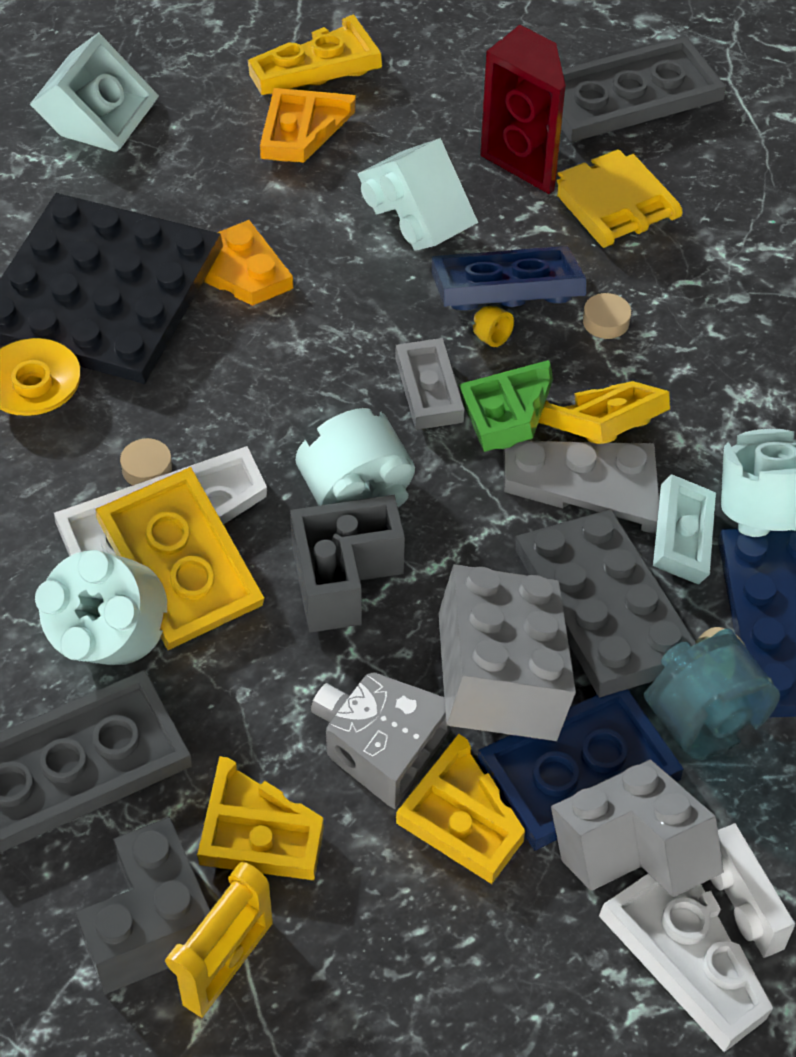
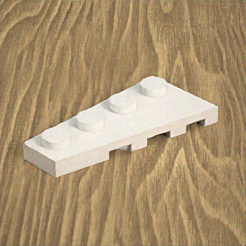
(228, 480)

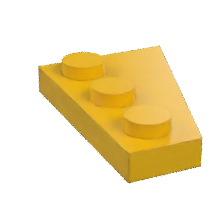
(323, 58)

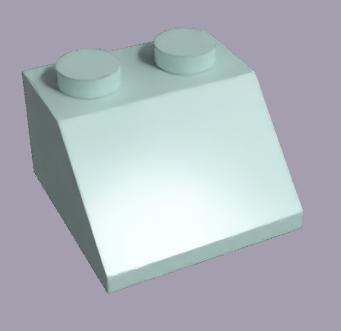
(95, 96)

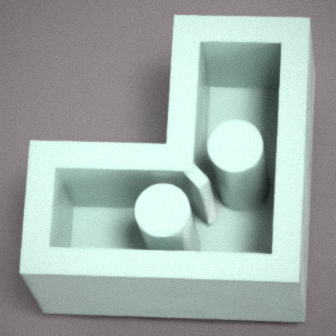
(422, 191)

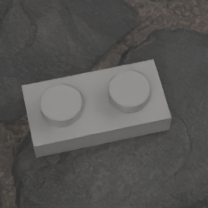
(429, 384)

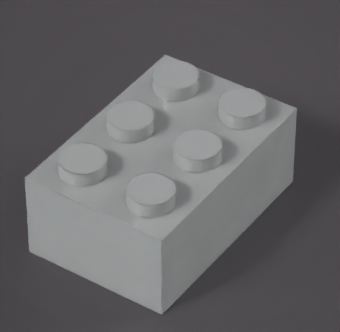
(505, 653)

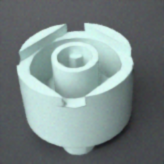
(356, 460)
(760, 481)
(102, 608)

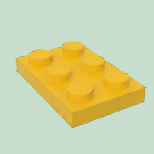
(189, 550)

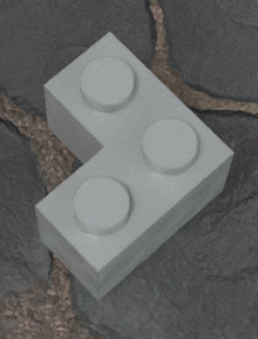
(638, 823)

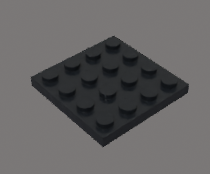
(104, 284)

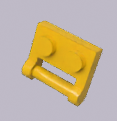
(222, 939)

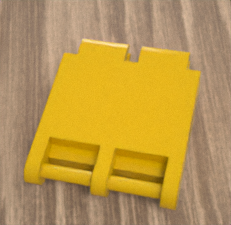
(615, 196)

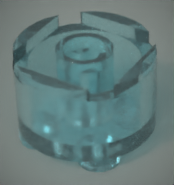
(711, 694)

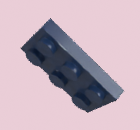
(508, 277)
(594, 745)

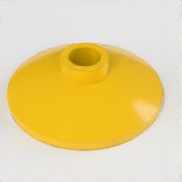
(36, 376)

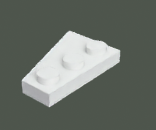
(690, 956)

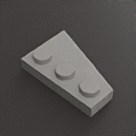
(587, 476)

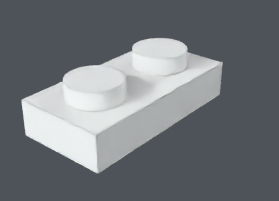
(756, 903)

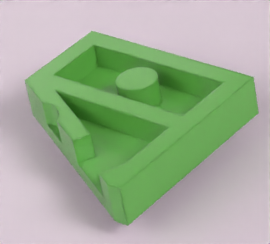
(507, 404)

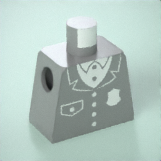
(382, 732)

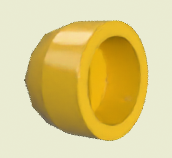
(493, 325)

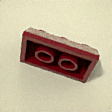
(523, 107)

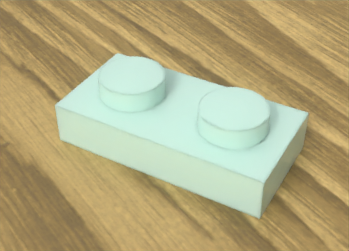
(684, 529)

